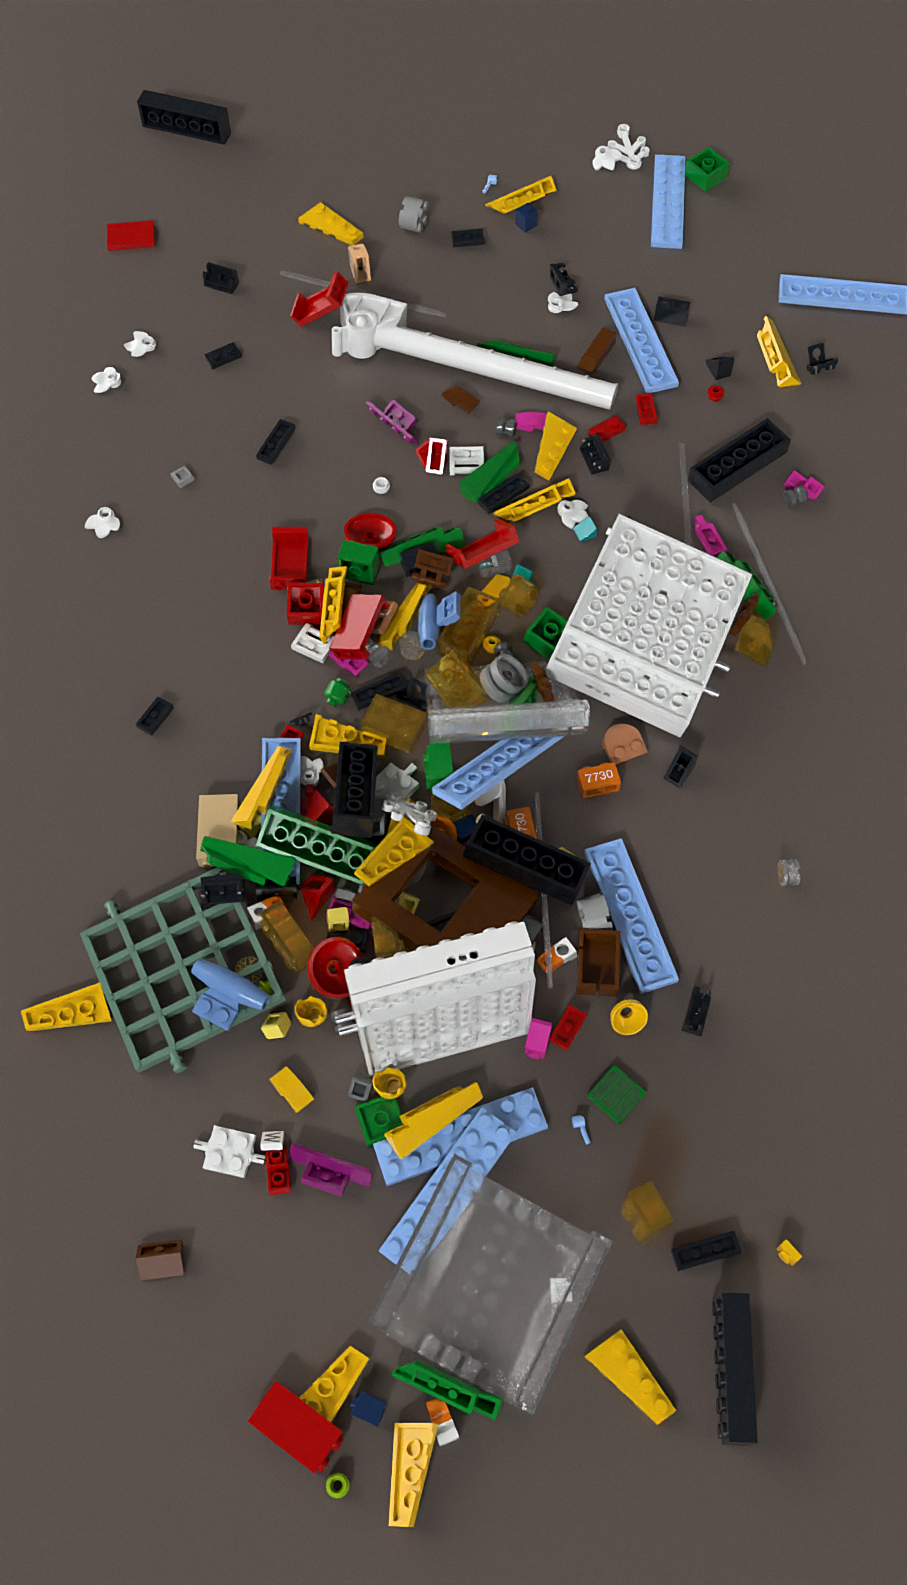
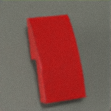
(278, 1171)

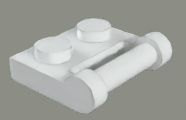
(465, 456)
(310, 646)

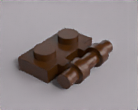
(434, 563)
(744, 614)
(543, 685)

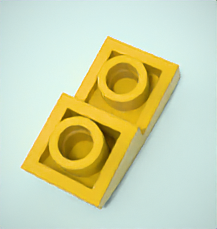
(291, 1088)

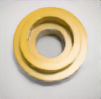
(490, 647)

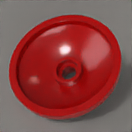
(370, 529)
(337, 953)

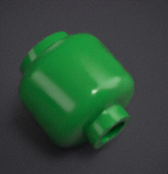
(337, 692)

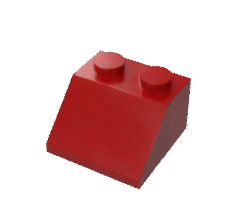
(304, 603)

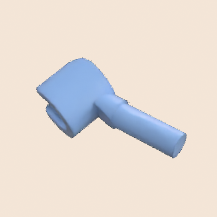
(492, 179)
(579, 1121)

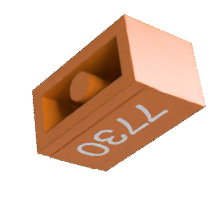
(598, 780)
(521, 820)

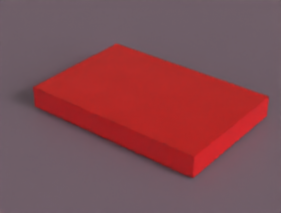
(130, 235)

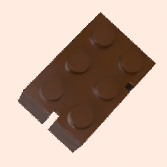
(598, 962)

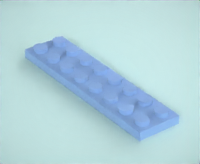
(668, 201)
(843, 294)
(641, 341)
(490, 769)
(288, 791)
(631, 916)
(518, 1111)
(479, 1144)

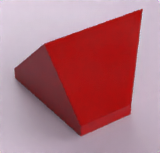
(433, 455)
(320, 808)
(316, 893)

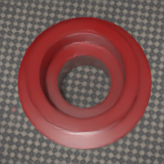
(715, 393)

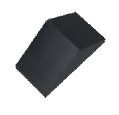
(720, 366)
(681, 767)

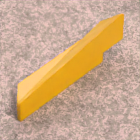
(524, 195)
(777, 355)
(536, 501)
(332, 602)
(404, 616)
(263, 790)
(431, 1117)

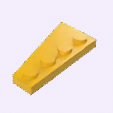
(331, 224)
(553, 444)
(329, 733)
(392, 852)
(72, 1009)
(628, 1372)
(334, 1386)
(410, 1464)

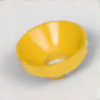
(629, 1023)

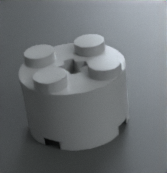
(413, 214)
(594, 912)

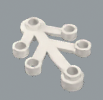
(632, 161)
(412, 810)

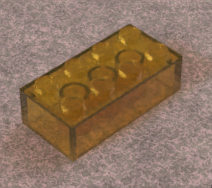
(476, 620)

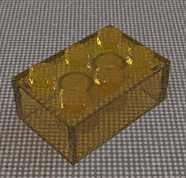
(395, 722)
(286, 936)
(646, 1213)

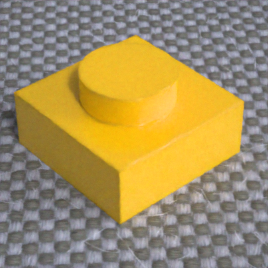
(788, 1253)

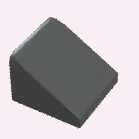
(360, 1087)

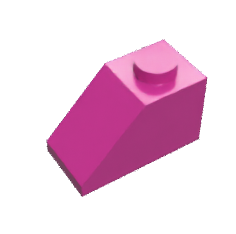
(538, 1039)

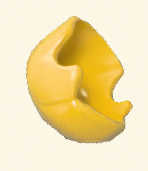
(311, 1011)
(389, 1083)

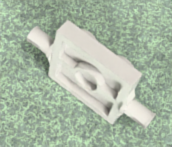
(396, 781)
(229, 1151)

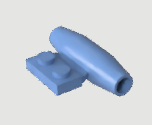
(433, 616)
(225, 994)

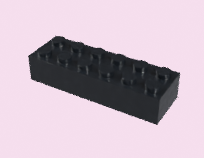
(184, 117)
(738, 460)
(355, 790)
(526, 859)
(735, 1369)

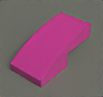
(529, 420)
(812, 487)
(350, 665)

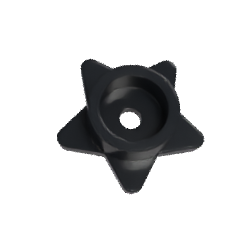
(302, 719)

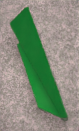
(540, 357)
(491, 473)
(766, 601)

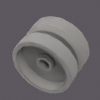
(503, 678)

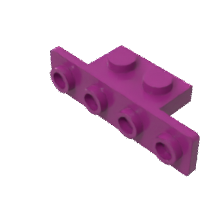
(397, 416)
(328, 1172)

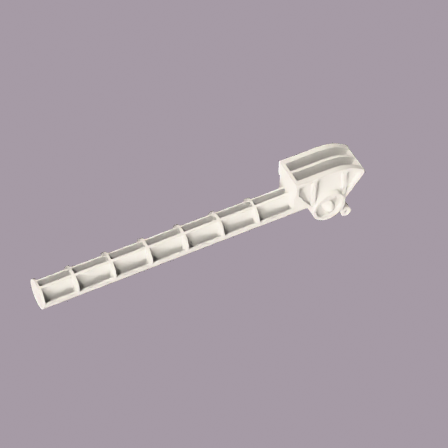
(379, 322)

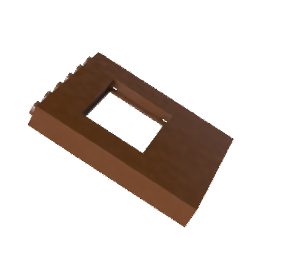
(490, 904)

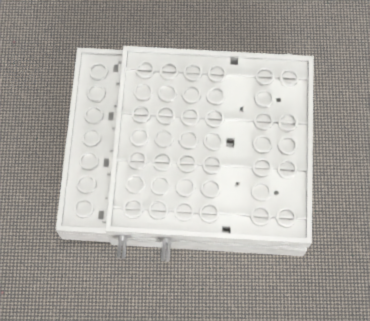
(649, 626)
(442, 998)

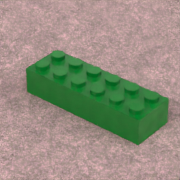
(313, 843)

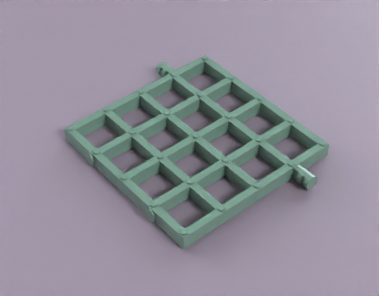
(180, 967)

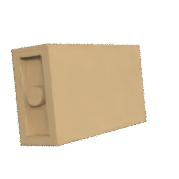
(215, 821)

